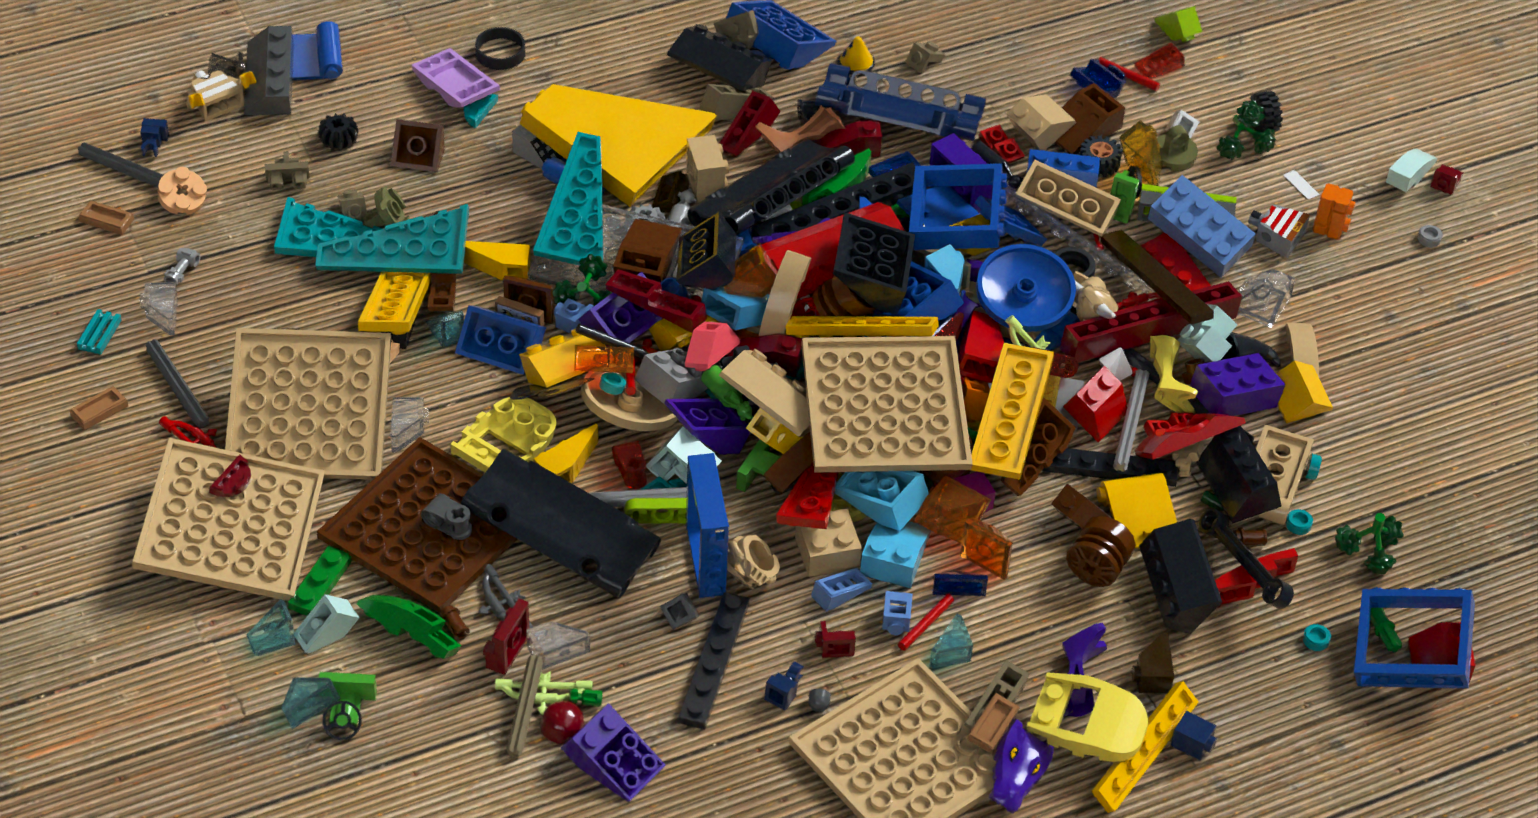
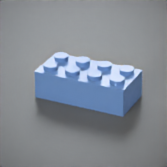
(1201, 226)

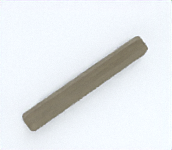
(524, 706)

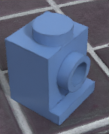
(568, 314)
(897, 618)

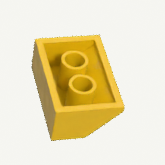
(555, 360)

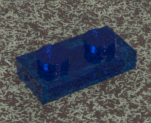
(892, 163)

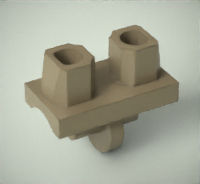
(287, 169)

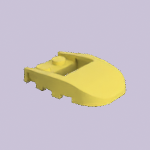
(518, 423)
(1114, 727)

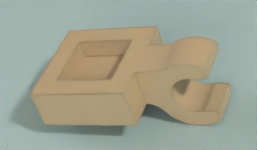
(1187, 455)

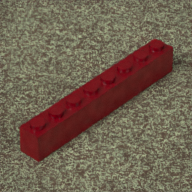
(1136, 325)

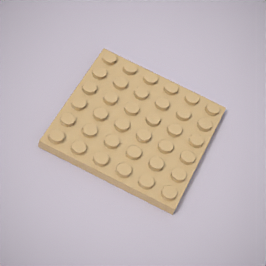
(311, 399)
(885, 404)
(231, 542)
(900, 750)

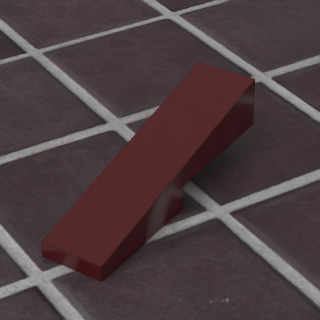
(650, 296)

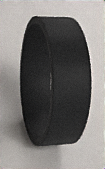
(500, 63)

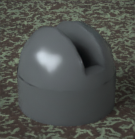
(819, 699)

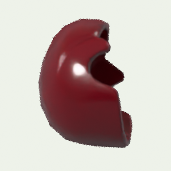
(561, 721)

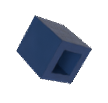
(1194, 736)

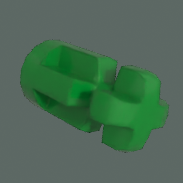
(588, 697)

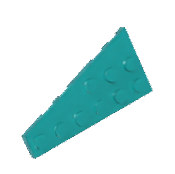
(306, 227)

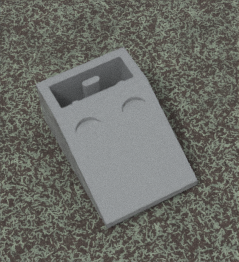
(667, 376)

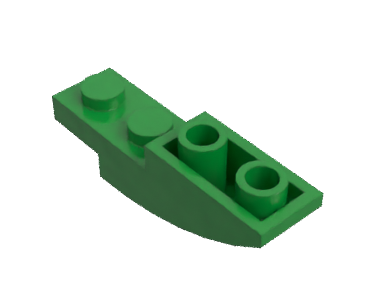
(848, 177)
(404, 616)

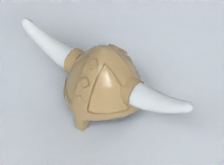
(1094, 302)

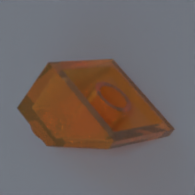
(753, 274)
(949, 507)
(986, 547)

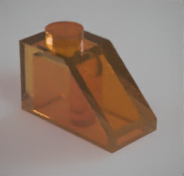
(604, 359)

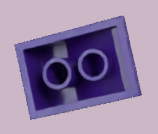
(711, 423)

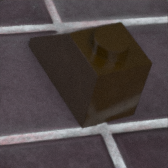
(1154, 667)

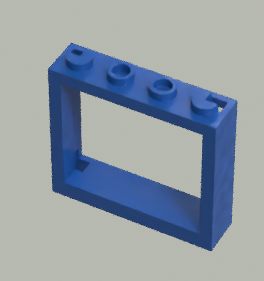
(958, 236)
(703, 517)
(1415, 674)

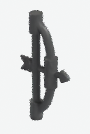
(495, 605)

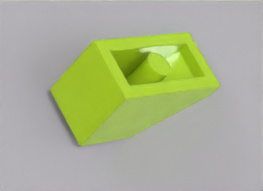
(1180, 24)

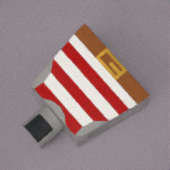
(1280, 228)

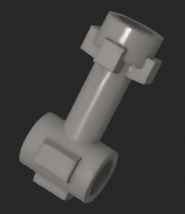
(185, 258)

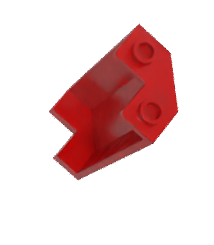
(822, 240)

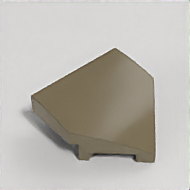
(739, 28)

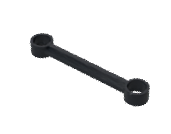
(1246, 558)

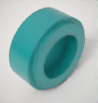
(612, 383)
(1313, 466)
(1299, 522)
(1316, 637)

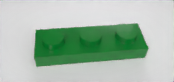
(320, 580)

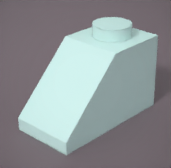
(326, 623)

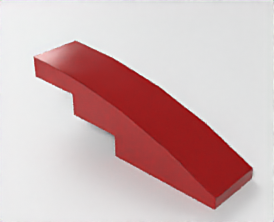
(1240, 585)

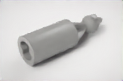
(679, 210)

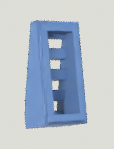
(828, 598)

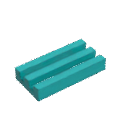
(95, 330)

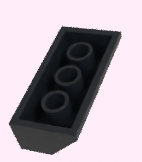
(720, 57)
(707, 254)
(1238, 476)
(1180, 575)

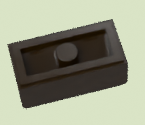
(668, 191)

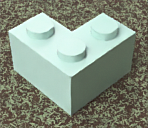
(1208, 337)
(673, 455)

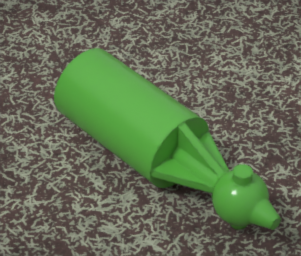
(725, 392)

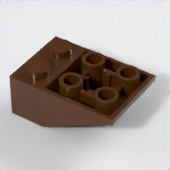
(1094, 115)
(648, 249)

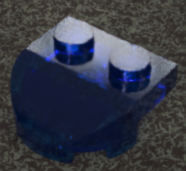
(1107, 78)

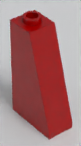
(980, 347)

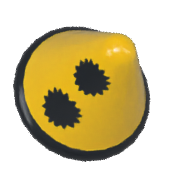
(857, 56)

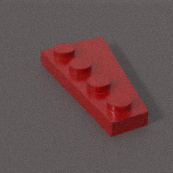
(1176, 261)
(809, 500)

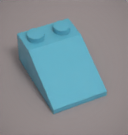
(884, 496)
(894, 554)

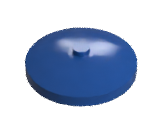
(1026, 284)

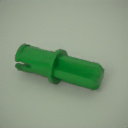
(1385, 629)

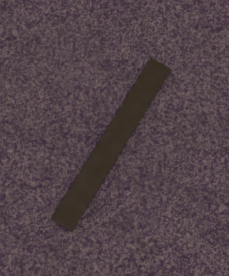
(1157, 277)

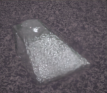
(1265, 296)

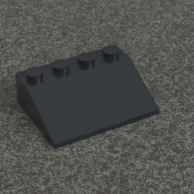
(874, 261)

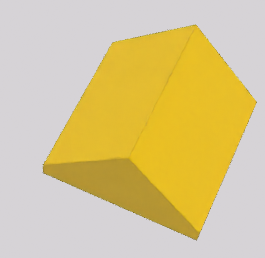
(1302, 392)

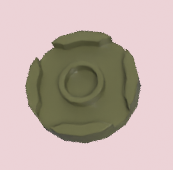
(1177, 150)
(388, 209)

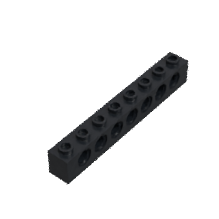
(883, 188)

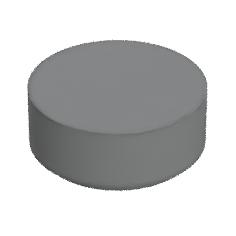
(1429, 236)

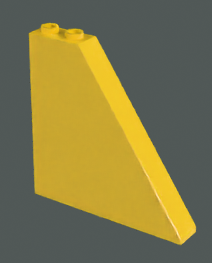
(637, 136)

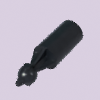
(992, 157)

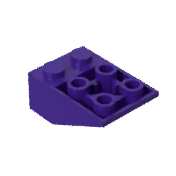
(613, 754)

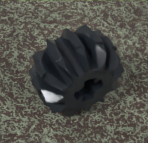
(338, 131)

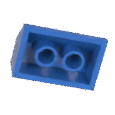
(1078, 166)
(497, 338)

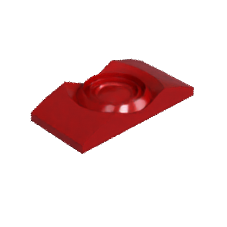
(1186, 433)

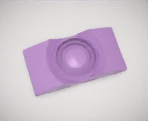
(454, 78)

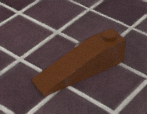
(1049, 438)

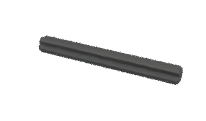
(120, 164)
(177, 383)

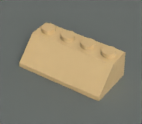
(1068, 198)
(770, 389)

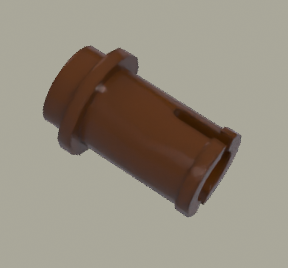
(1251, 537)
(454, 622)

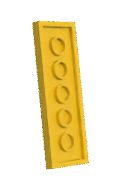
(394, 302)
(1011, 411)

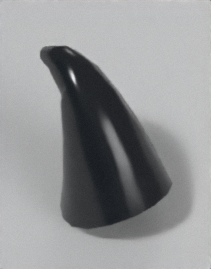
(1245, 345)

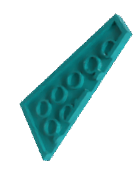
(576, 210)
(411, 245)

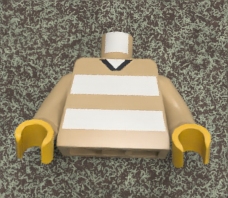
(217, 93)

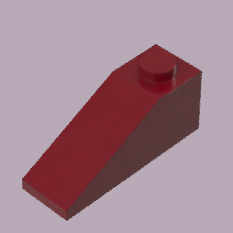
(743, 128)
(856, 136)
(777, 348)

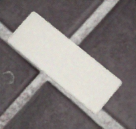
(1308, 191)

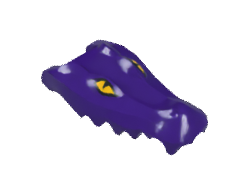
(1019, 765)

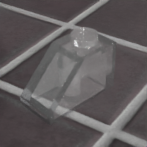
(161, 305)
(407, 421)
(557, 642)

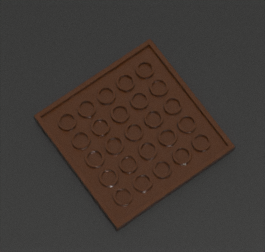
(390, 538)

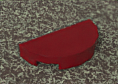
(233, 479)

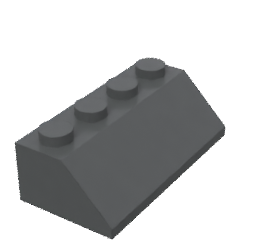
(271, 61)

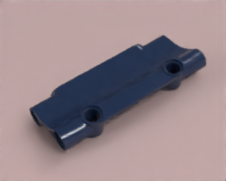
(935, 117)

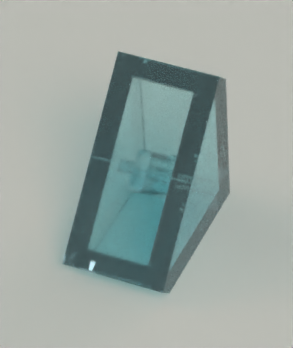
(447, 327)
(272, 631)
(953, 646)
(307, 698)

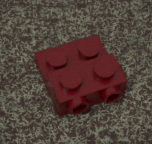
(508, 638)

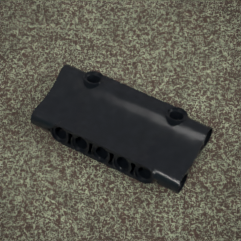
(773, 185)
(562, 521)

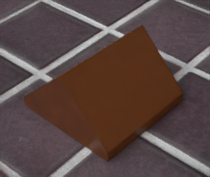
(418, 145)

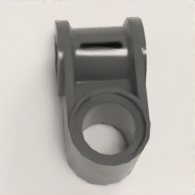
(448, 517)

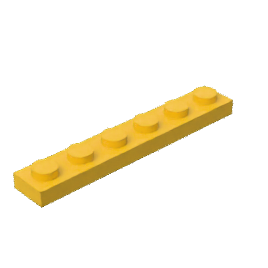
(861, 326)
(1161, 724)

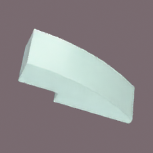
(1410, 169)

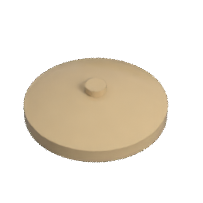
(631, 412)

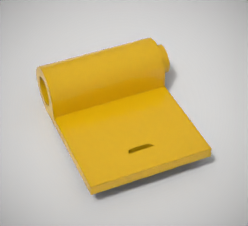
(1138, 503)

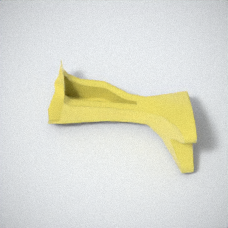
(1170, 391)

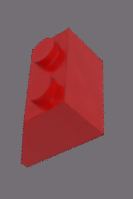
(1098, 404)
(1438, 645)

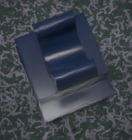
(152, 135)
(782, 689)

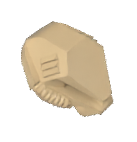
(752, 561)

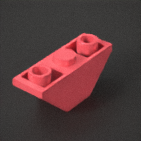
(710, 344)

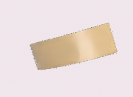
(784, 293)
(1302, 343)

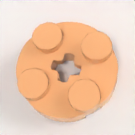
(181, 203)

